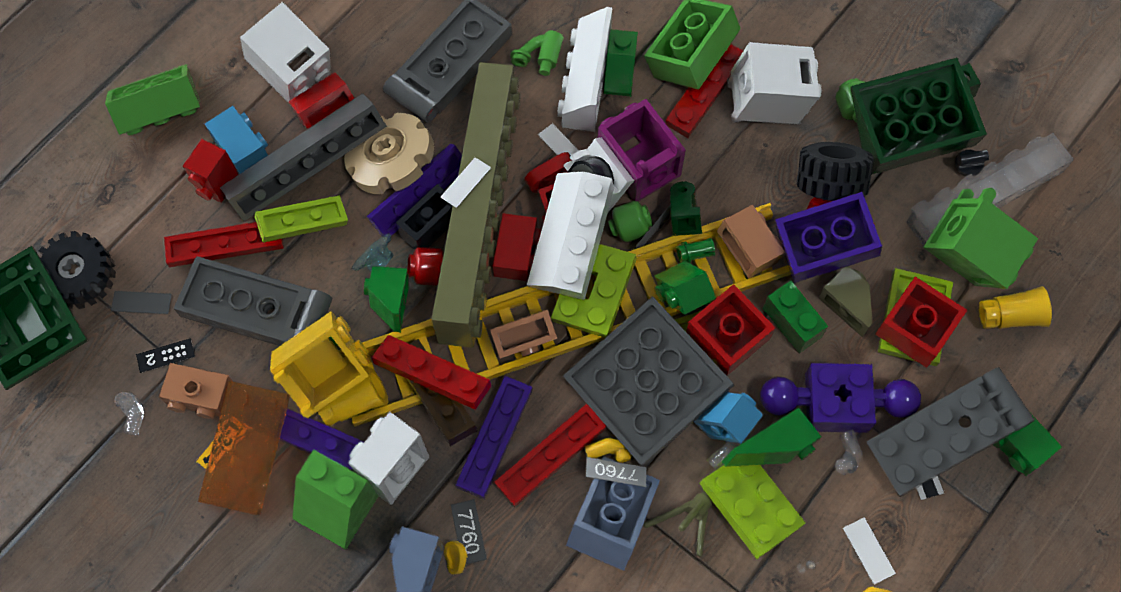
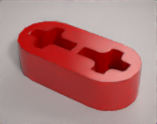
(546, 173)

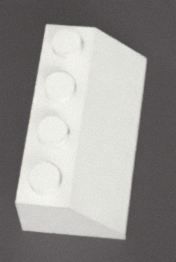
(587, 71)
(571, 234)

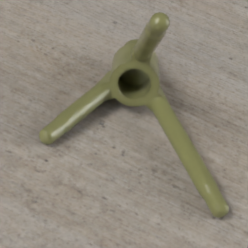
(697, 509)

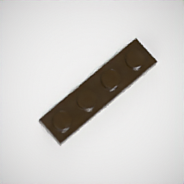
(447, 413)

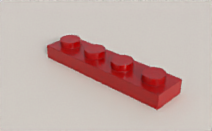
(697, 102)
(217, 244)
(432, 372)
(550, 455)

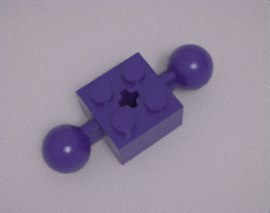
(850, 381)

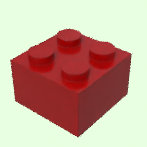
(921, 322)
(730, 329)

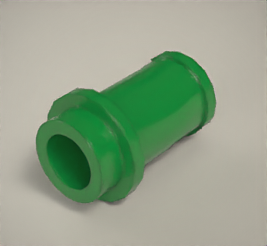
(695, 250)

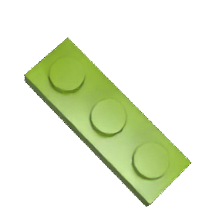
(301, 218)

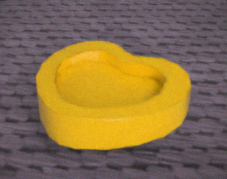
(456, 557)

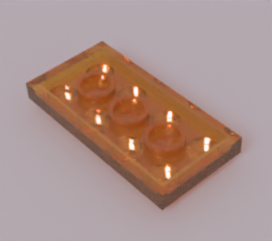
(244, 448)

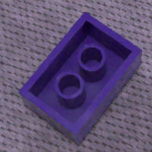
(828, 237)

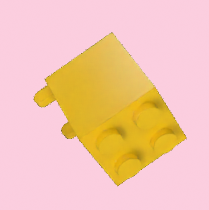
(315, 369)

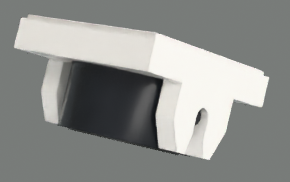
(603, 164)

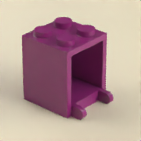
(657, 156)

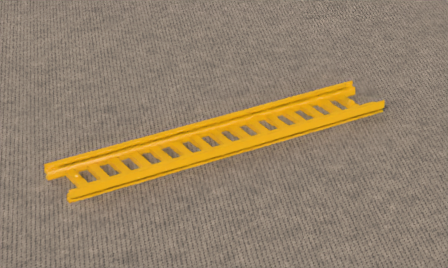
(529, 296)

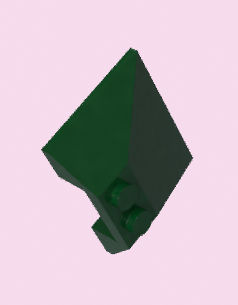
(33, 319)

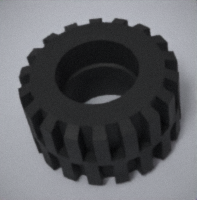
(834, 170)

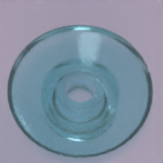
(375, 255)

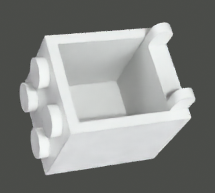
(276, 43)
(774, 83)

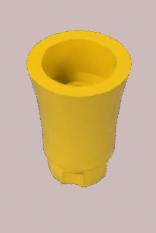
(1017, 310)
(361, 398)

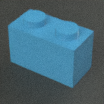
(233, 134)
(730, 418)

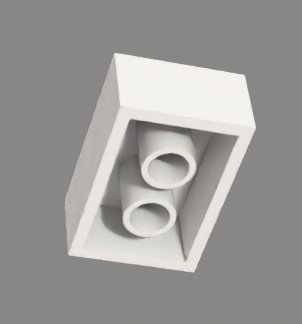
(389, 457)

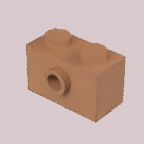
(751, 241)
(523, 334)
(194, 390)

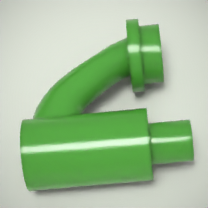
(549, 53)

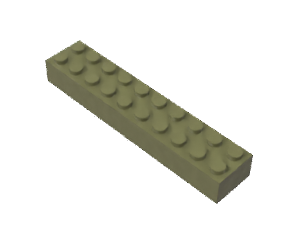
(473, 222)

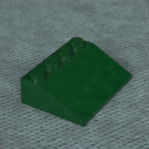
(916, 115)

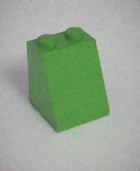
(331, 499)

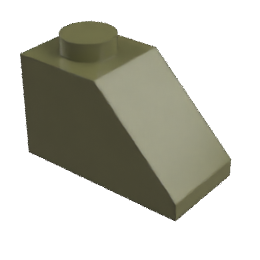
(850, 299)

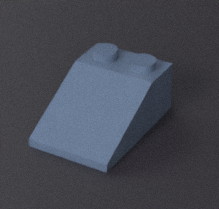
(612, 520)
(415, 560)

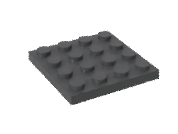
(648, 381)

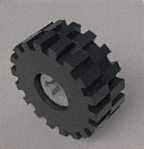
(92, 272)

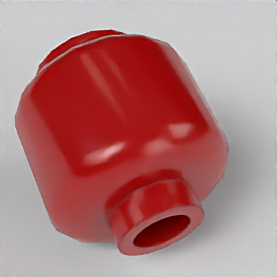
(425, 265)

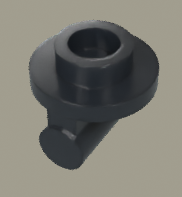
(971, 161)

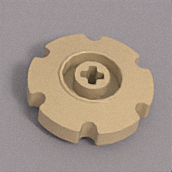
(391, 156)

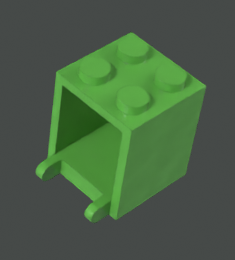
(981, 241)

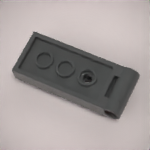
(454, 50)
(240, 302)
(936, 442)

